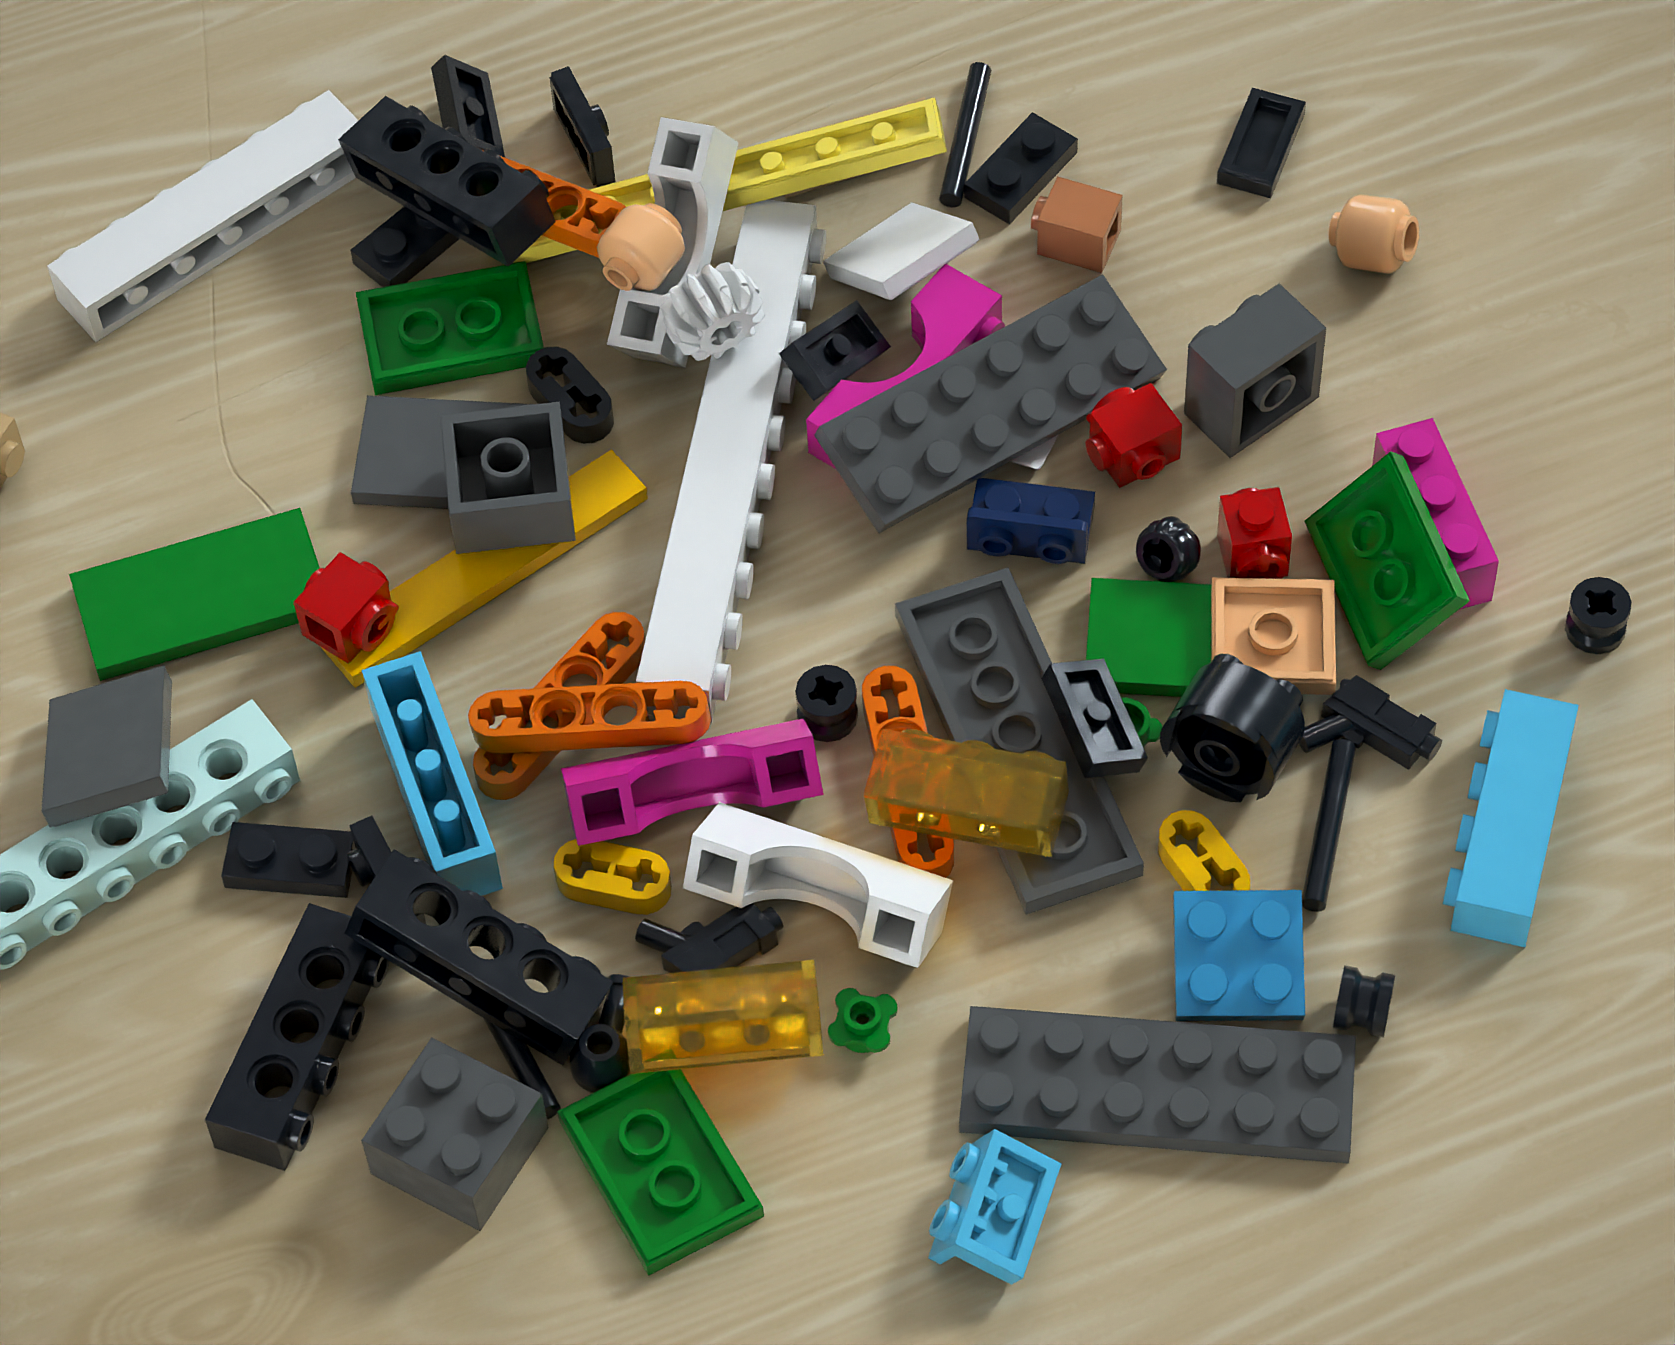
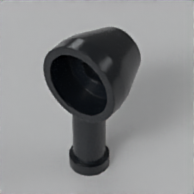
(600, 1070)

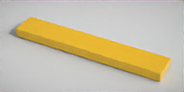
(468, 581)

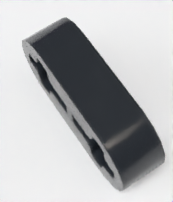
(578, 387)

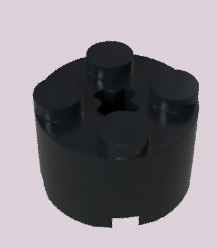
(1234, 729)

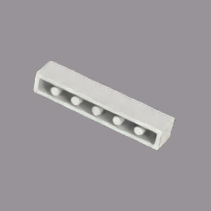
(205, 218)

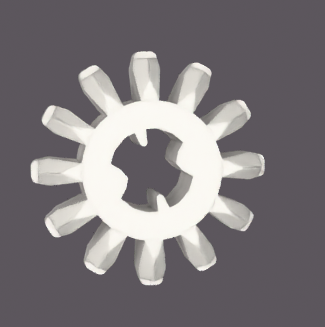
(712, 311)

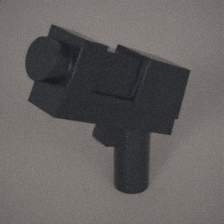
(1367, 716)
(717, 945)

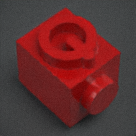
(1133, 434)
(1254, 534)
(346, 607)

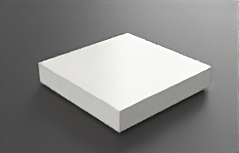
(901, 251)

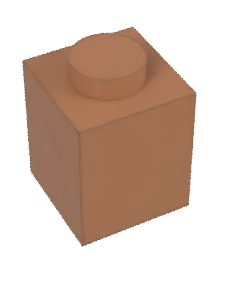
(1077, 224)

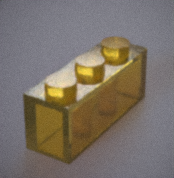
(967, 791)
(722, 1016)

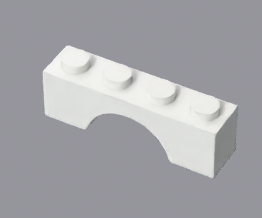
(691, 181)
(755, 859)

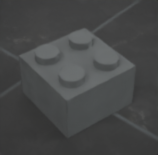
(1254, 369)
(507, 478)
(455, 1133)

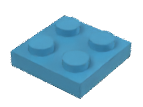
(1238, 955)

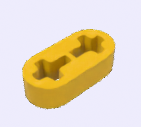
(1212, 852)
(612, 876)

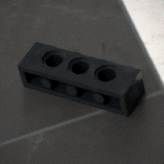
(448, 180)
(489, 987)
(273, 1128)

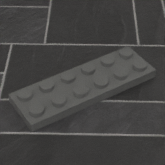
(988, 403)
(987, 686)
(1159, 1084)

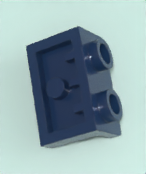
(1030, 521)

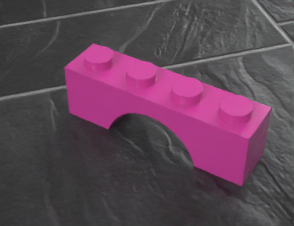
(945, 318)
(741, 767)

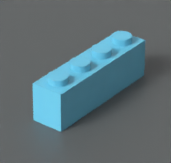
(431, 774)
(1513, 817)

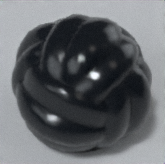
(1168, 549)

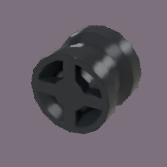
(1599, 631)
(824, 718)
(1363, 1001)

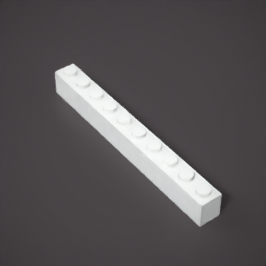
(729, 461)

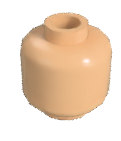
(1374, 234)
(641, 247)

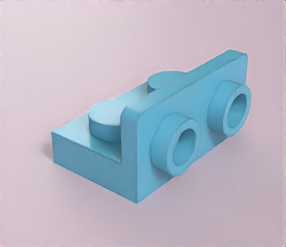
(994, 1206)

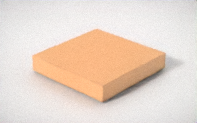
(1278, 628)

